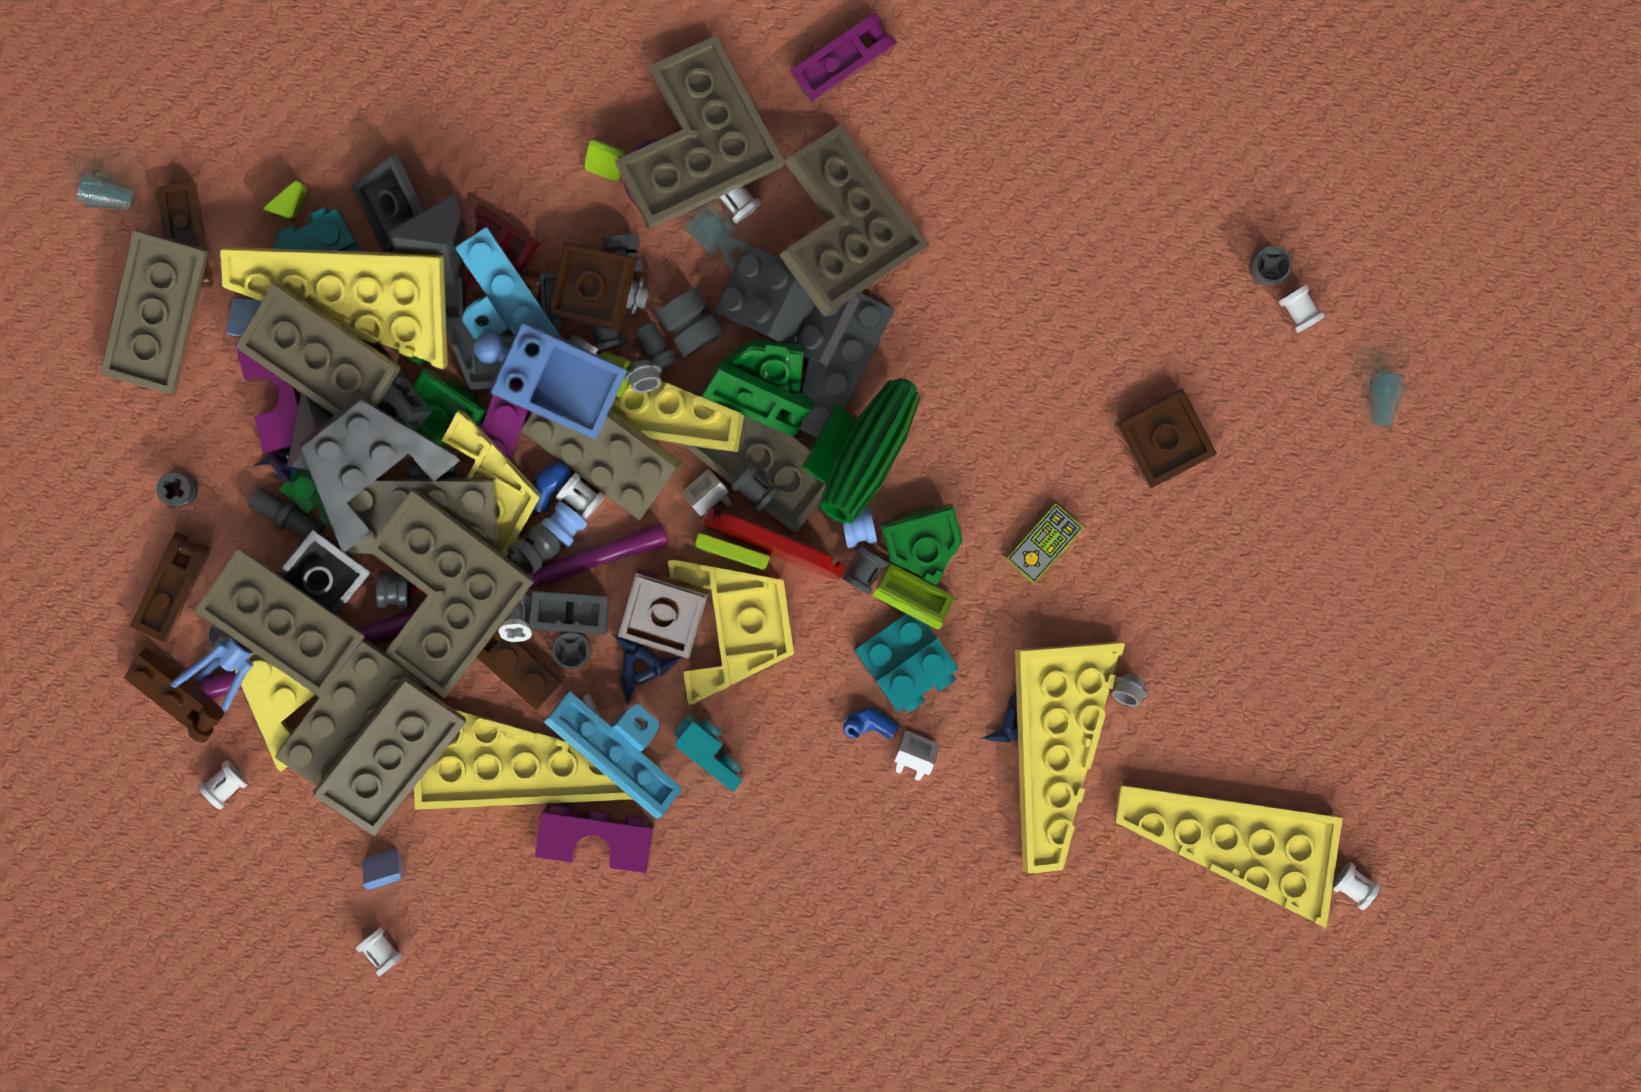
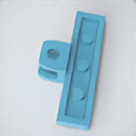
(506, 295)
(617, 750)

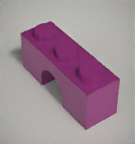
(278, 425)
(628, 839)

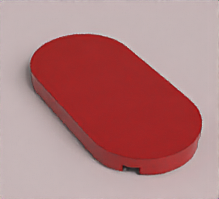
(773, 544)

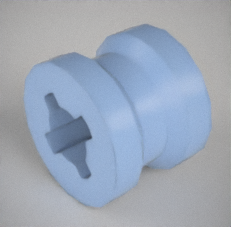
(564, 523)
(860, 529)

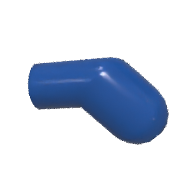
(549, 481)
(868, 720)

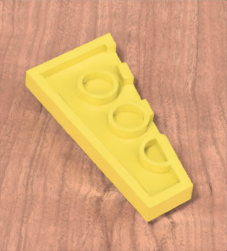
(680, 418)

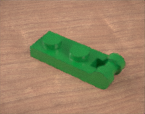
(757, 399)

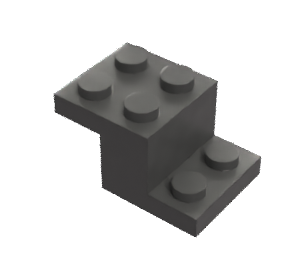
(776, 306)

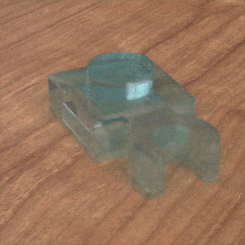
(713, 231)

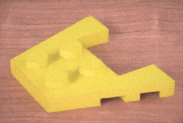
(514, 492)
(749, 624)
(272, 699)

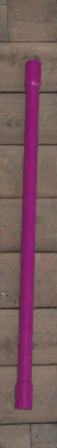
(632, 544)

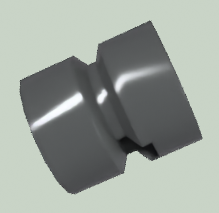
(690, 323)

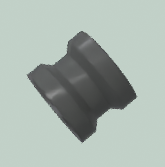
(392, 590)

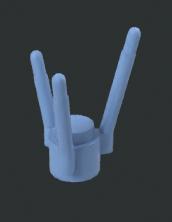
(229, 656)

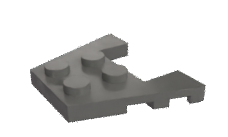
(477, 373)
(357, 450)

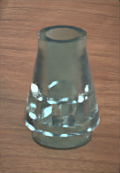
(103, 192)
(1386, 394)

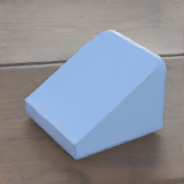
(240, 315)
(382, 869)

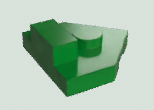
(770, 361)
(445, 398)
(923, 540)

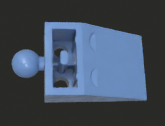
(559, 381)

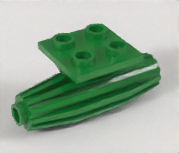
(858, 453)

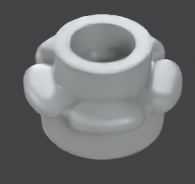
(637, 295)
(644, 376)
(1129, 690)

